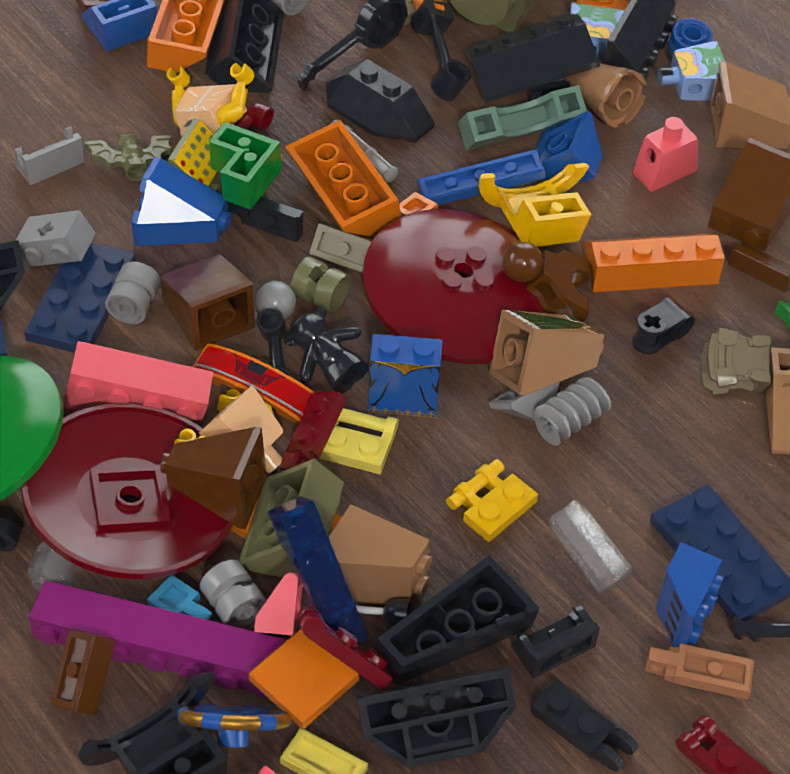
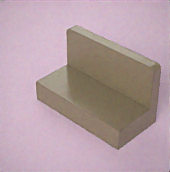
(340, 246)

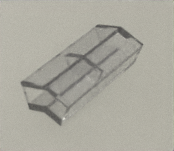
(590, 546)

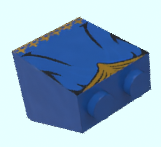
(404, 375)

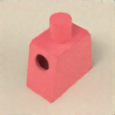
(667, 155)

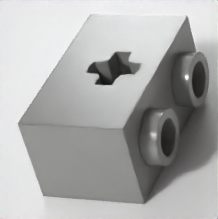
(55, 238)

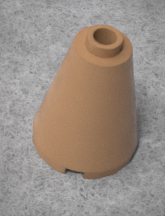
(611, 92)

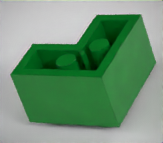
(245, 163)

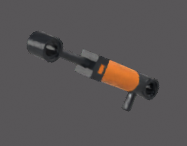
(433, 19)

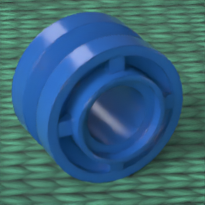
(689, 33)

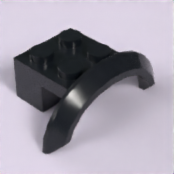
(162, 742)

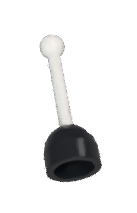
(393, 612)

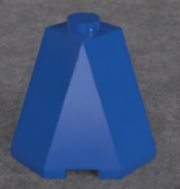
(177, 209)

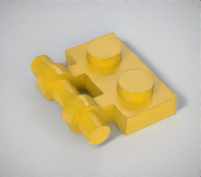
(499, 507)

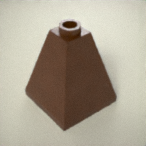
(220, 472)

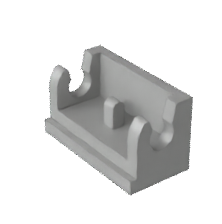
(51, 159)

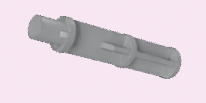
(384, 168)

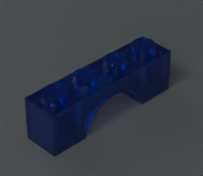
(312, 554)

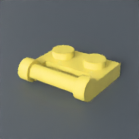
(359, 448)

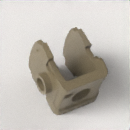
(735, 362)

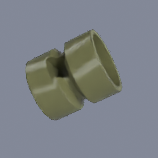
(317, 283)

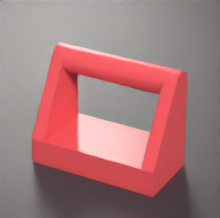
(281, 609)

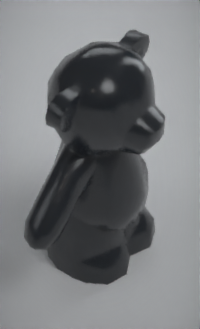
(323, 347)

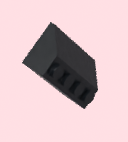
(641, 34)
(249, 35)
(532, 57)

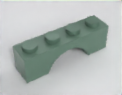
(508, 123)

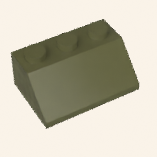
(310, 480)

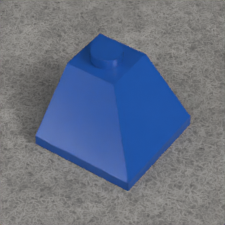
(570, 143)

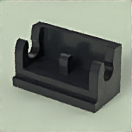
(557, 642)

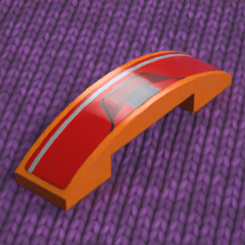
(242, 371)

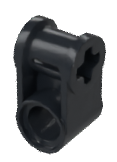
(661, 326)

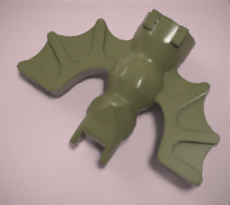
(131, 156)

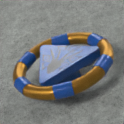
(233, 721)

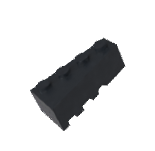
(457, 621)

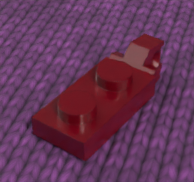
(314, 429)

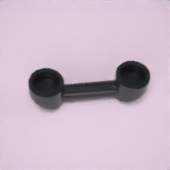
(272, 330)

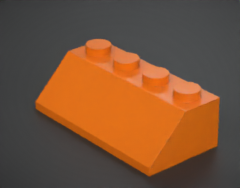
(182, 33)
(345, 180)
(654, 262)

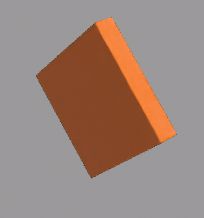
(303, 679)

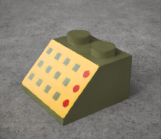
(193, 155)

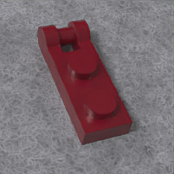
(343, 647)
(723, 757)

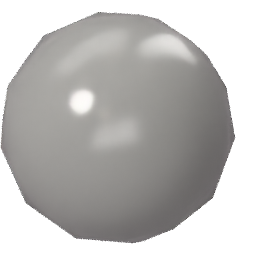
(276, 296)

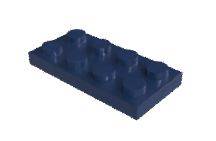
(76, 299)
(750, 574)

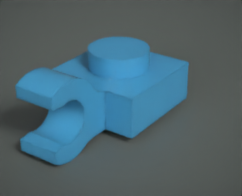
(179, 598)

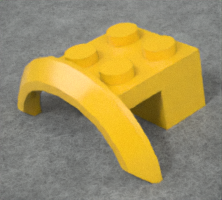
(542, 211)

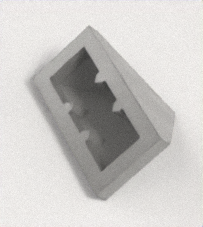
(523, 405)

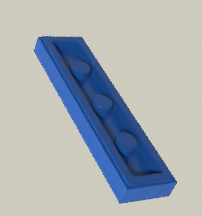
(464, 181)

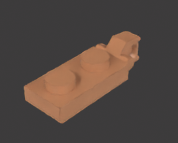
(703, 669)

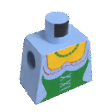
(600, 24)
(693, 71)

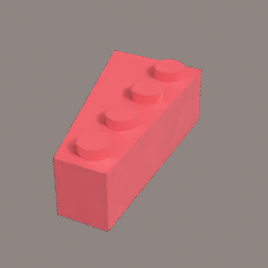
(116, 376)

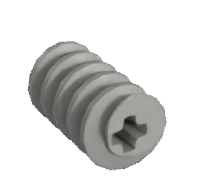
(570, 410)

